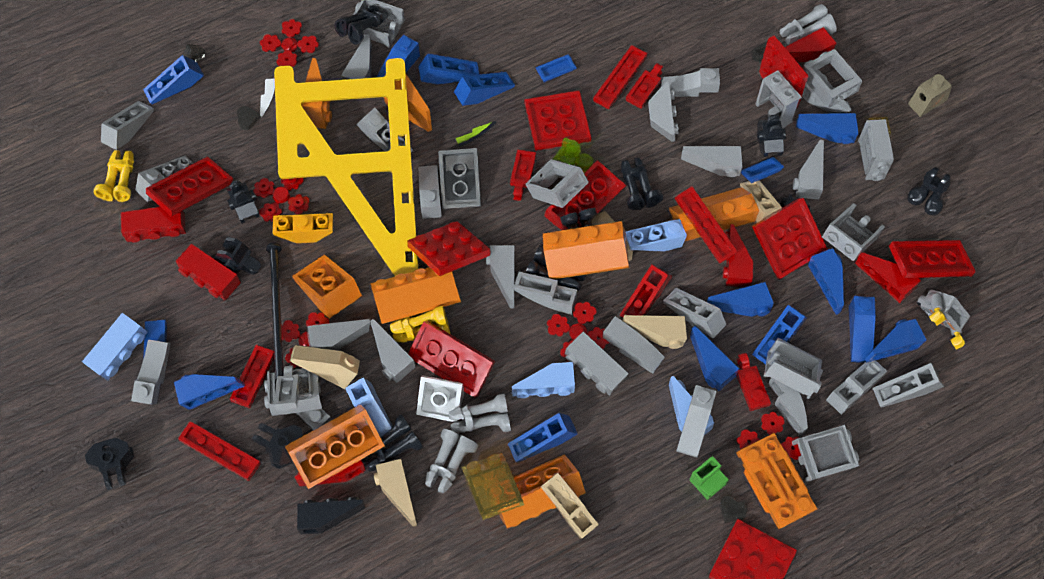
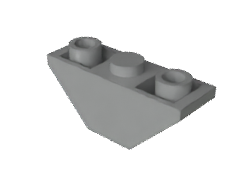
(662, 112)

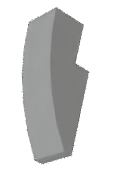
(546, 292)
(633, 345)
(856, 386)
(791, 406)

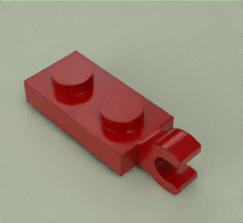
(645, 86)
(522, 172)
(751, 384)

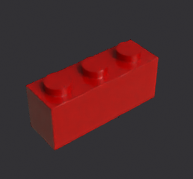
(151, 224)
(207, 272)

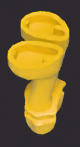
(116, 165)
(406, 329)

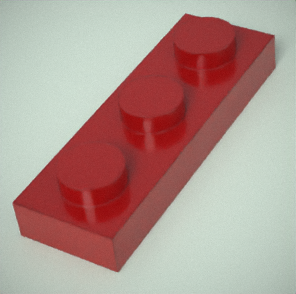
(253, 376)

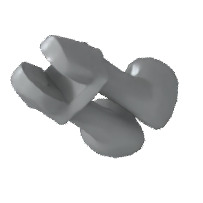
(795, 29)
(500, 419)
(463, 447)

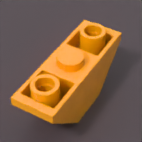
(304, 227)

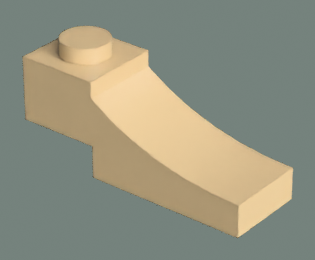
(569, 505)

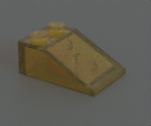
(492, 486)

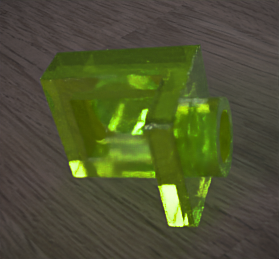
(568, 152)

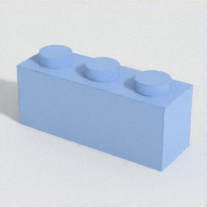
(115, 347)

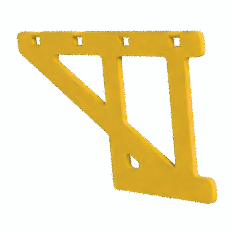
(296, 128)

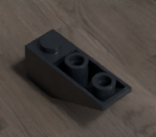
(321, 516)

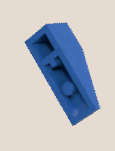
(405, 49)
(443, 69)
(174, 79)
(481, 87)
(833, 127)
(829, 274)
(744, 301)
(861, 327)
(783, 328)
(903, 338)
(715, 365)
(199, 389)
(543, 437)

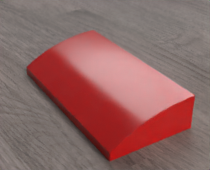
(597, 194)

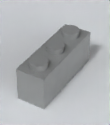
(595, 364)

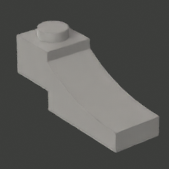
(691, 84)
(151, 373)

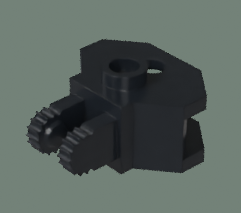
(771, 135)
(242, 200)
(237, 257)
(276, 446)
(110, 460)

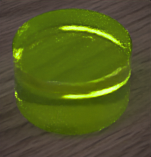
(584, 161)

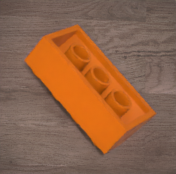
(727, 208)
(586, 250)
(413, 294)
(334, 446)
(534, 497)

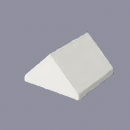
(439, 397)

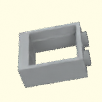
(828, 96)
(572, 182)

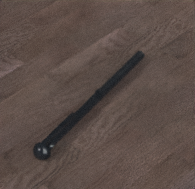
(274, 248)

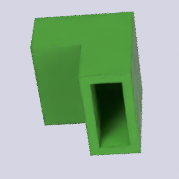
(709, 478)

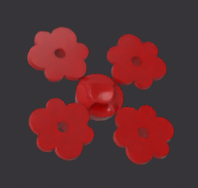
(290, 44)
(280, 195)
(288, 326)
(576, 329)
(777, 426)

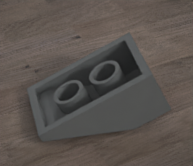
(460, 178)

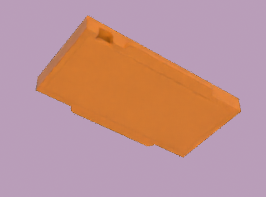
(776, 481)

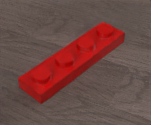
(620, 77)
(705, 225)
(219, 451)

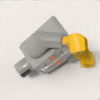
(946, 311)

